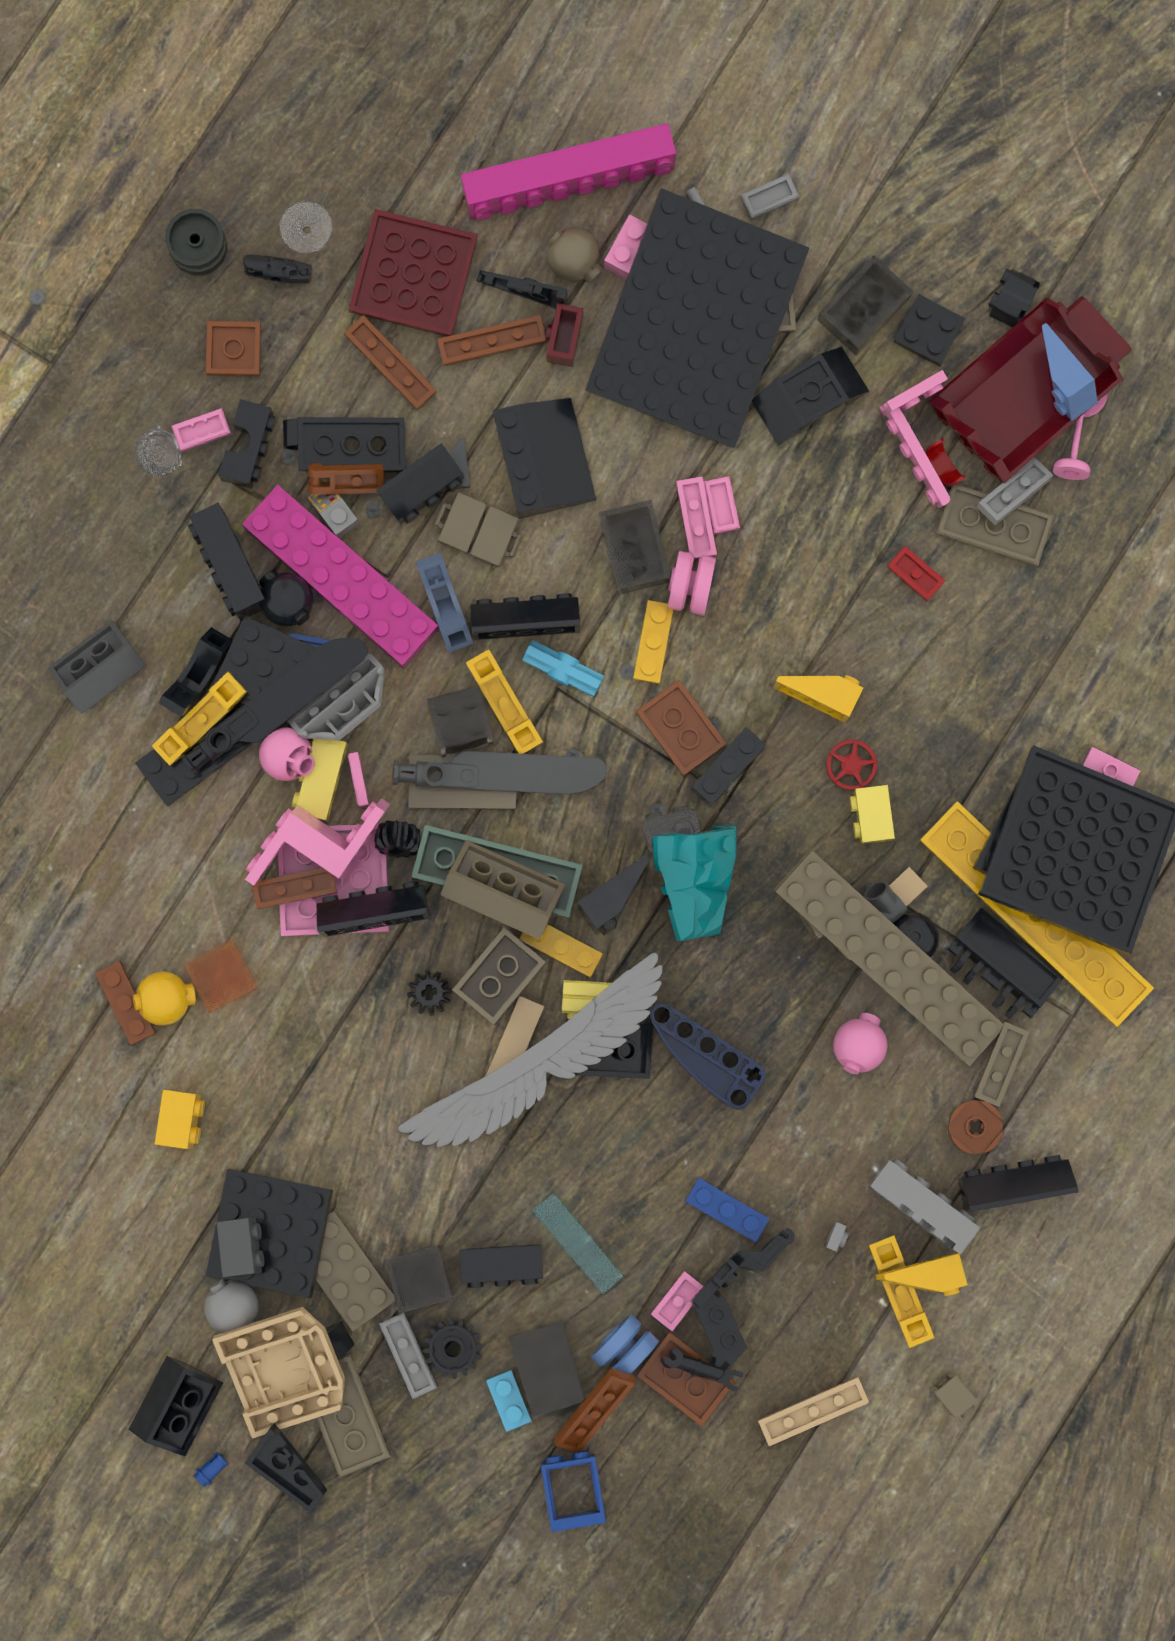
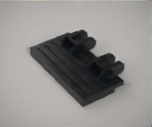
(1006, 961)

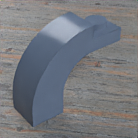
(444, 602)

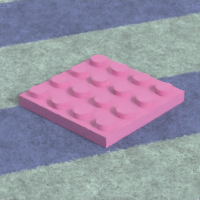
(364, 873)

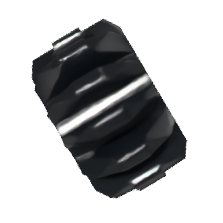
(397, 839)
(437, 998)

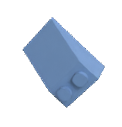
(1071, 382)

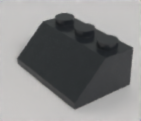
(421, 484)
(175, 1406)

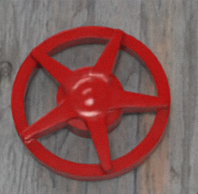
(851, 764)

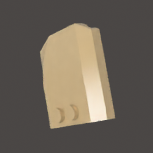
(282, 1370)

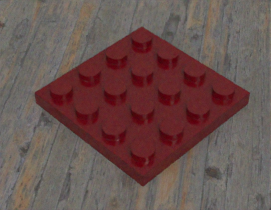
(413, 273)

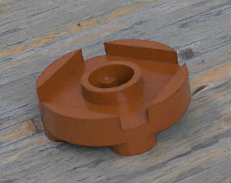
(991, 1127)

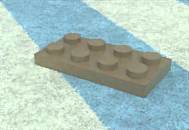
(350, 1276)

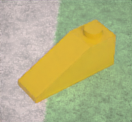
(932, 1275)

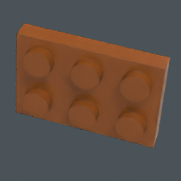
(681, 728)
(689, 1393)

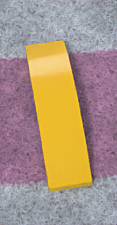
(503, 702)
(200, 719)
(902, 1298)

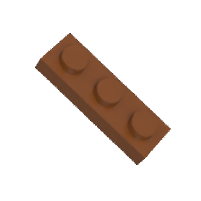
(293, 888)
(120, 996)

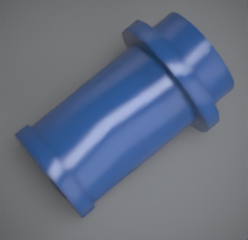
(210, 1469)

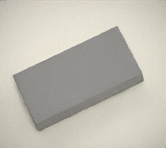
(769, 197)

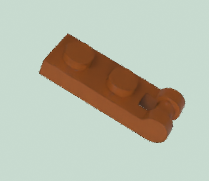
(345, 479)

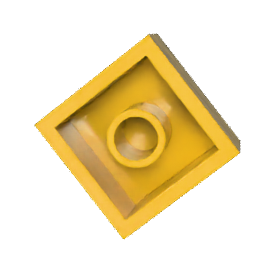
(179, 1119)

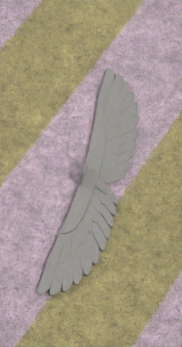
(566, 1051)

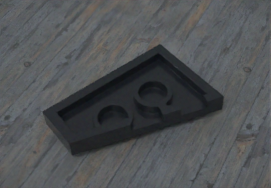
(286, 1469)

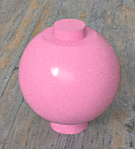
(286, 755)
(860, 1044)

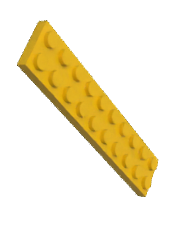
(1089, 967)

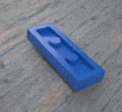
(727, 1210)

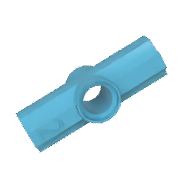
(563, 668)

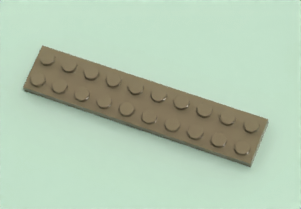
(889, 957)

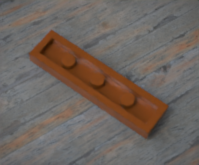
(492, 340)
(390, 362)
(594, 1410)

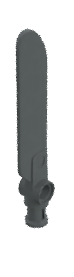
(507, 773)

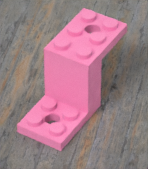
(315, 840)

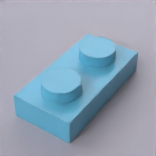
(508, 1400)

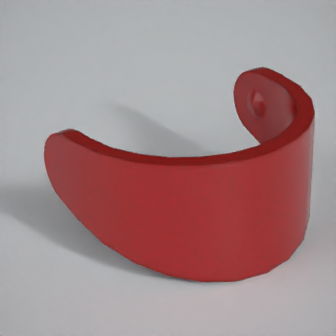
(942, 464)

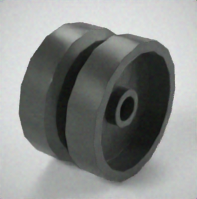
(187, 229)

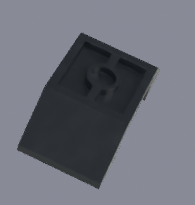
(808, 394)

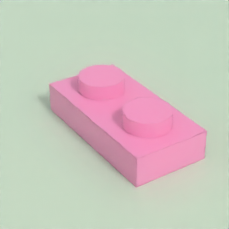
(677, 1301)

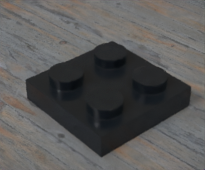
(929, 330)

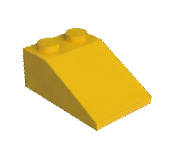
(828, 694)

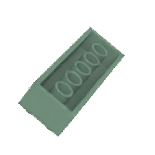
(441, 847)

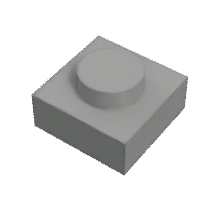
(837, 1236)

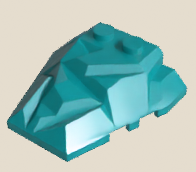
(696, 878)

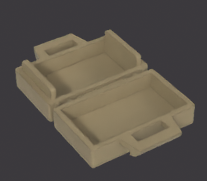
(488, 534)

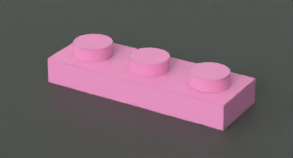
(696, 517)

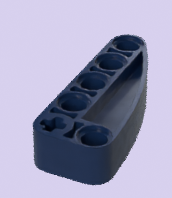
(708, 1067)

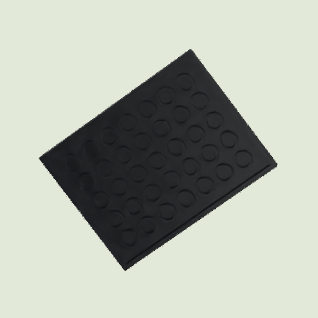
(697, 318)

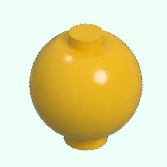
(163, 998)

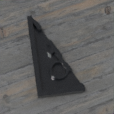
(526, 288)

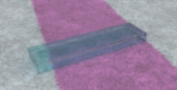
(578, 1243)

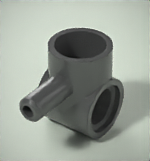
(885, 900)

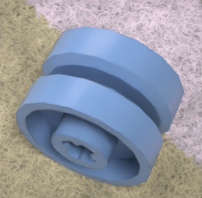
(622, 1346)

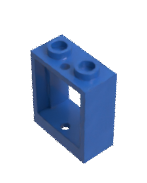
(577, 1519)

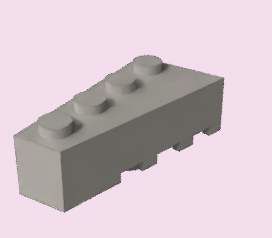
(923, 1206)

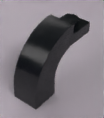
(198, 673)

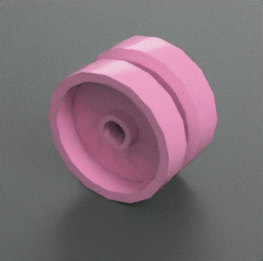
(691, 583)

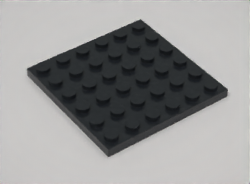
(1080, 850)

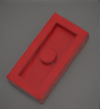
(916, 573)

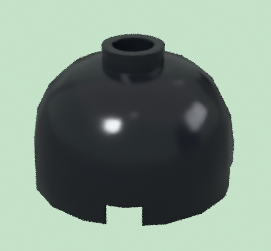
(920, 930)

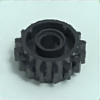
(447, 1362)

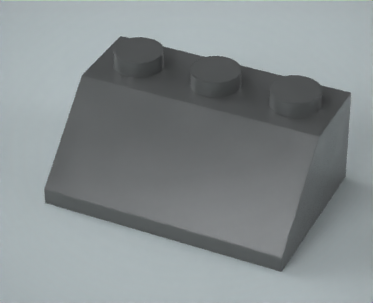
(96, 667)

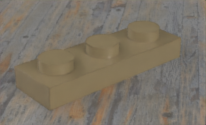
(1001, 1064)

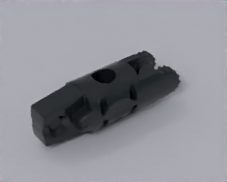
(277, 269)

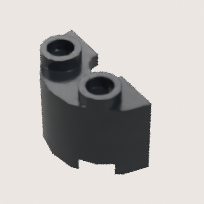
(1014, 297)

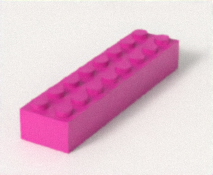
(569, 172)
(340, 577)

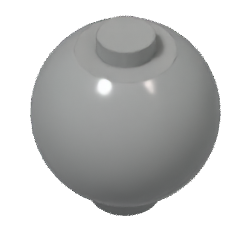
(230, 1305)

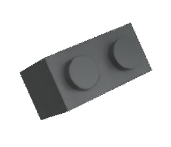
(240, 1247)

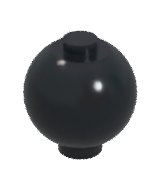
(286, 598)

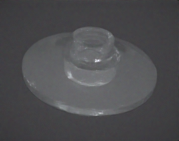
(301, 215)

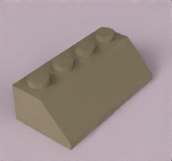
(502, 889)

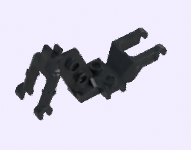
(717, 1317)

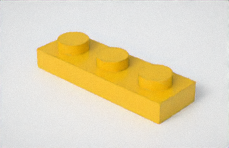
(653, 642)
(565, 950)

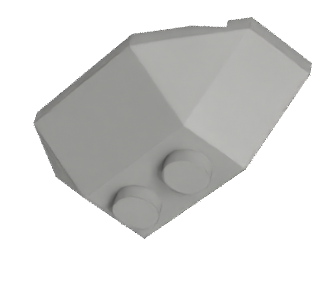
(342, 704)

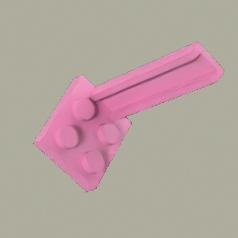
(909, 443)

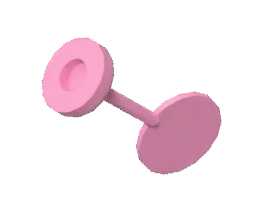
(1071, 467)

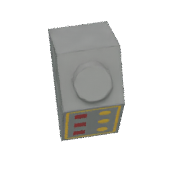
(334, 513)

